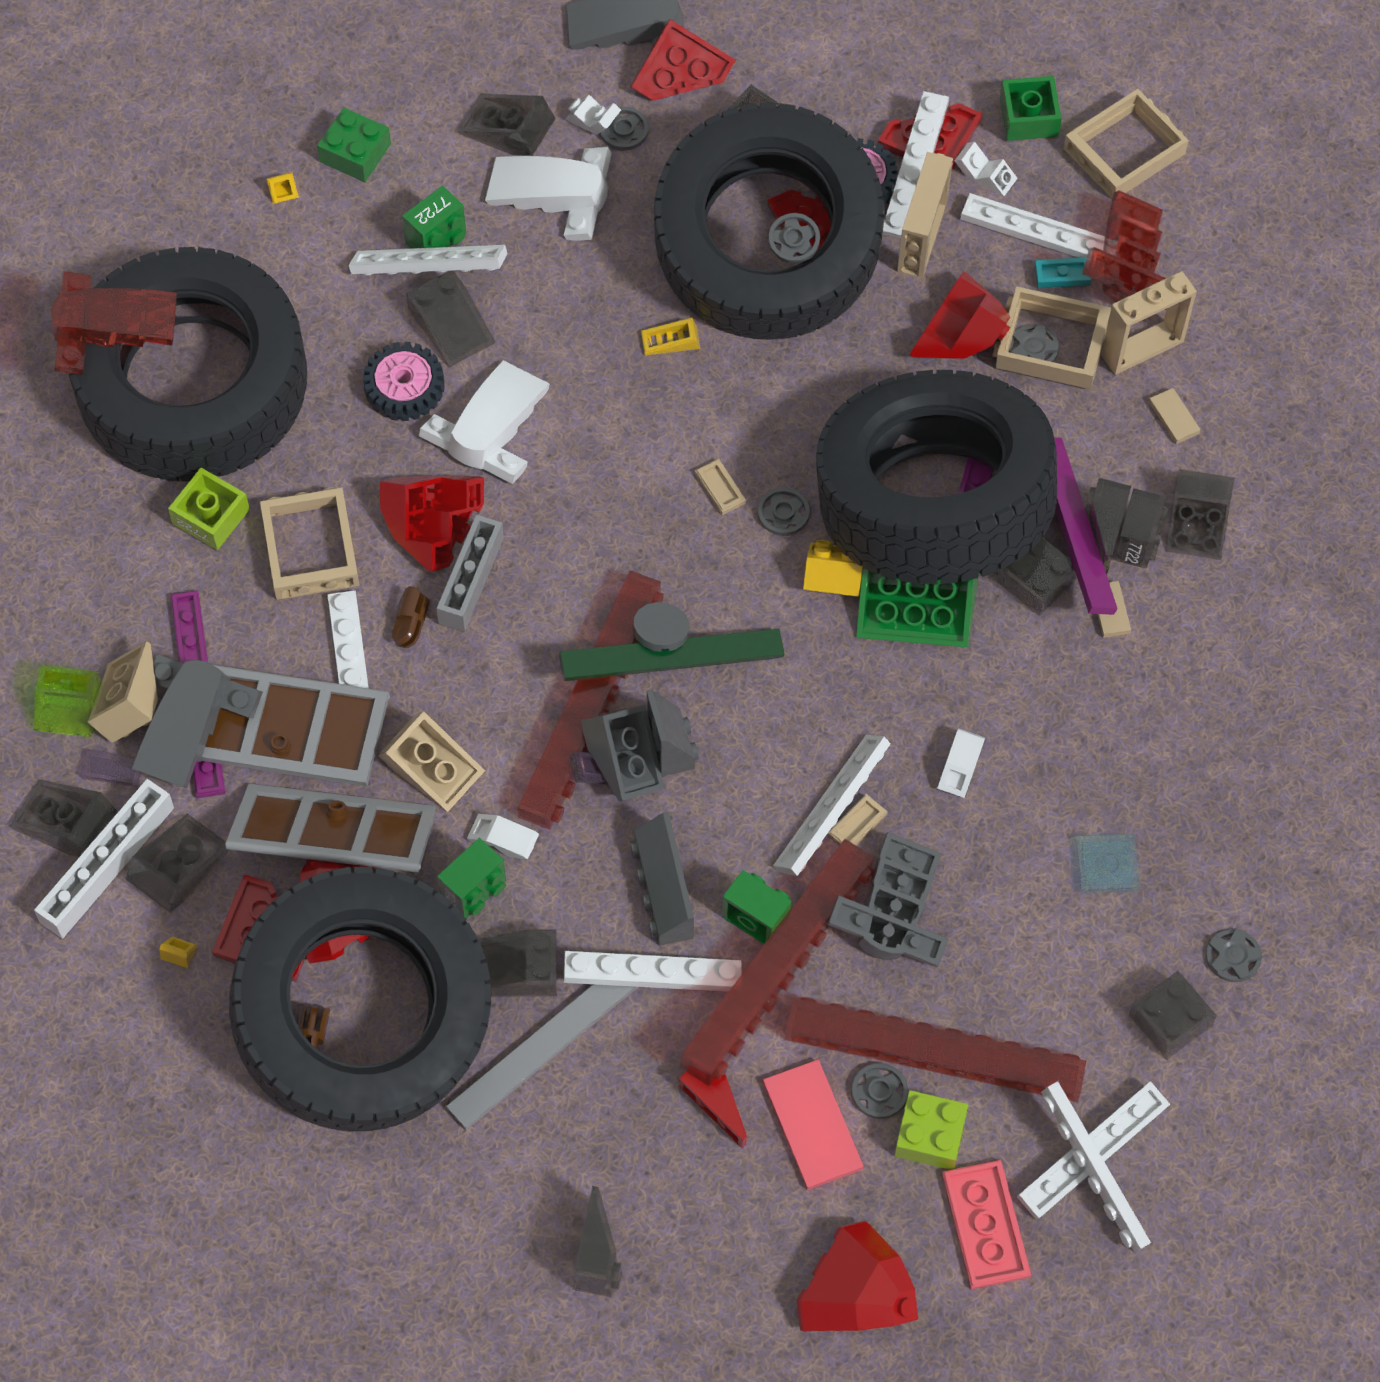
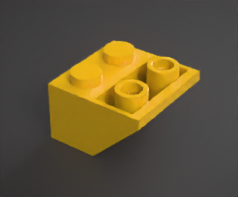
(831, 570)

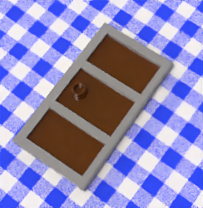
(301, 728)
(332, 827)

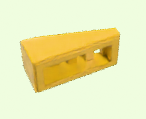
(682, 344)

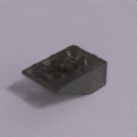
(1199, 514)

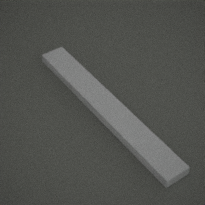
(535, 1052)

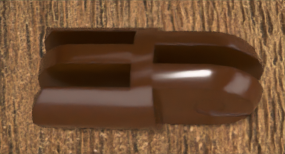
(410, 617)
(314, 1037)

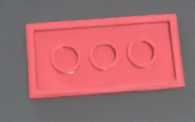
(813, 1124)
(986, 1224)

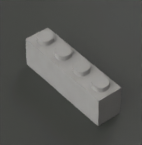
(470, 573)

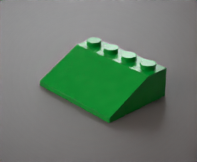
(916, 611)

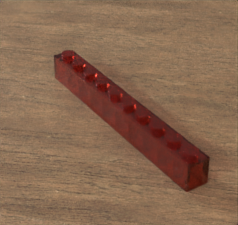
(589, 698)
(775, 964)
(933, 1048)

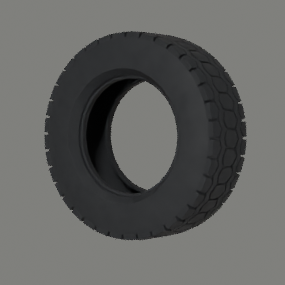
(779, 143)
(219, 431)
(945, 534)
(377, 906)

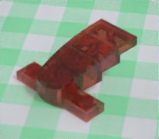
(1129, 248)
(107, 317)

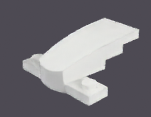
(554, 187)
(490, 422)

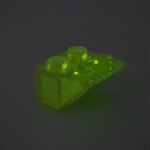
(65, 700)

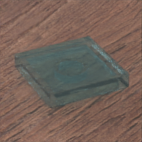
(1107, 863)

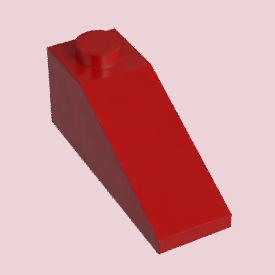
(717, 1103)

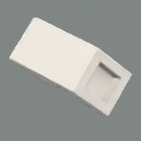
(591, 115)
(991, 174)
(961, 763)
(504, 835)

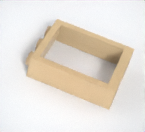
(1094, 165)
(924, 214)
(1173, 294)
(1059, 307)
(313, 581)

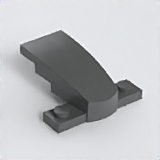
(619, 21)
(188, 716)
(894, 905)

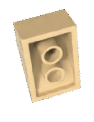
(126, 694)
(431, 761)

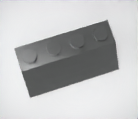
(663, 880)

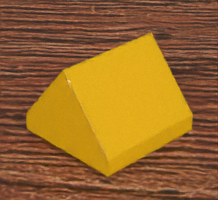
(282, 188)
(177, 951)

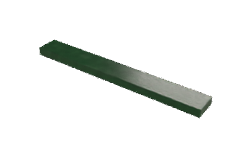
(693, 653)

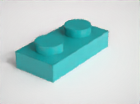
(1061, 273)

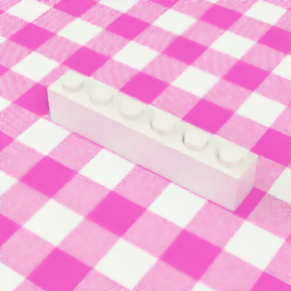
(104, 859)

